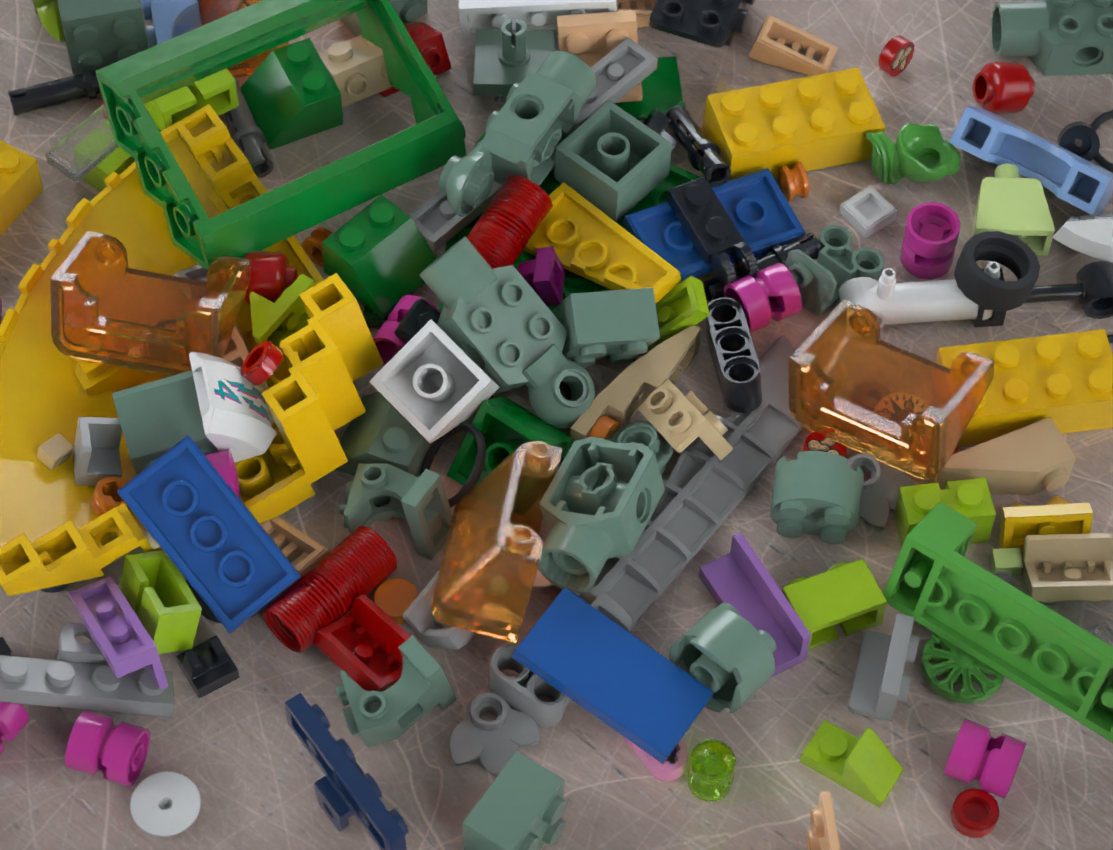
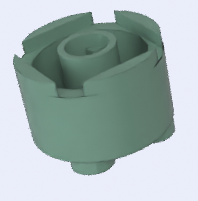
(816, 496)
(726, 656)

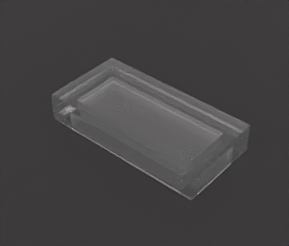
(84, 146)

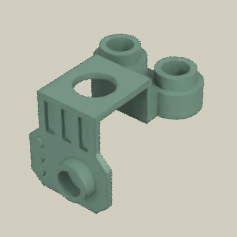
(835, 265)

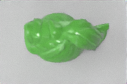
(916, 155)

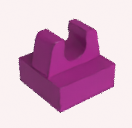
(545, 275)

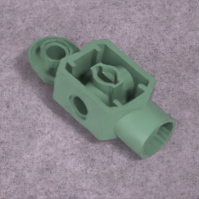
(1056, 34)
(523, 133)
(508, 332)
(601, 503)

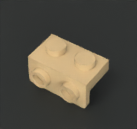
(356, 69)
(682, 419)
(1068, 567)

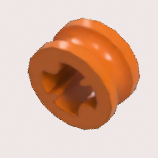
(793, 181)
(313, 245)
(105, 488)

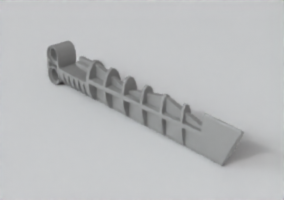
(692, 508)

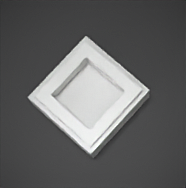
(868, 211)

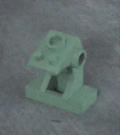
(409, 497)
(402, 705)

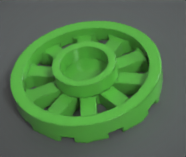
(960, 669)

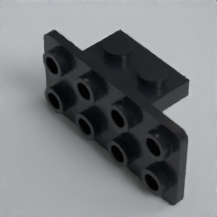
(701, 20)

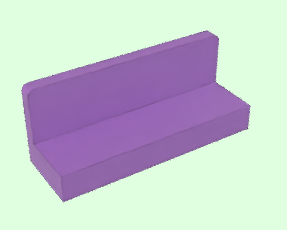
(748, 586)
(117, 630)

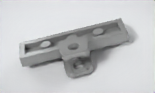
(82, 680)

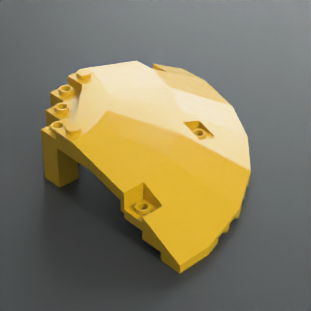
(47, 519)

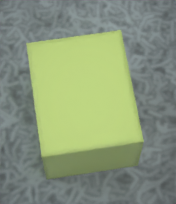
(1006, 561)

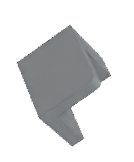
(96, 450)

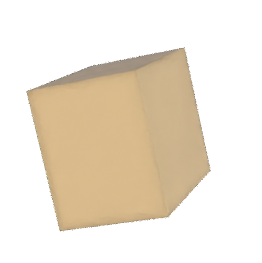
(55, 451)

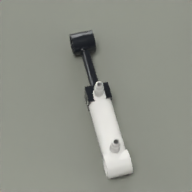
(945, 301)

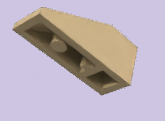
(1015, 462)

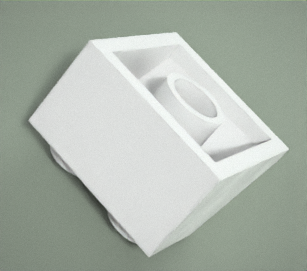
(434, 383)

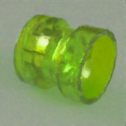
(710, 760)

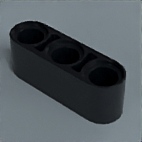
(733, 355)

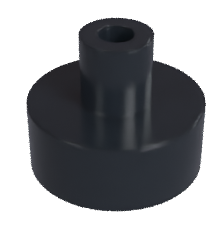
(1088, 142)

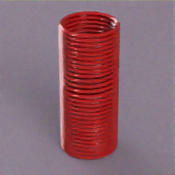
(518, 207)
(335, 581)

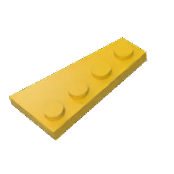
(599, 247)

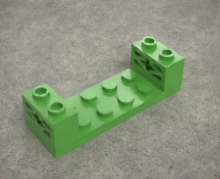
(1000, 622)

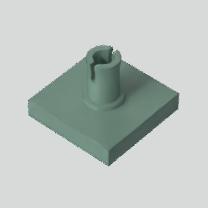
(508, 56)

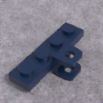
(345, 787)

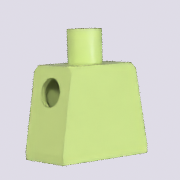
(1015, 208)

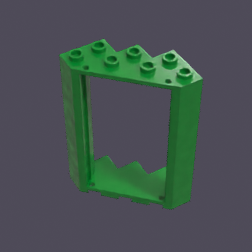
(306, 199)

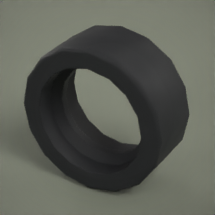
(992, 292)

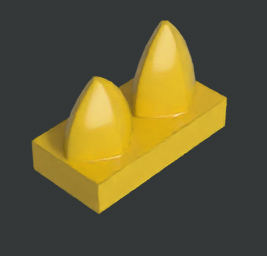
(1056, 517)

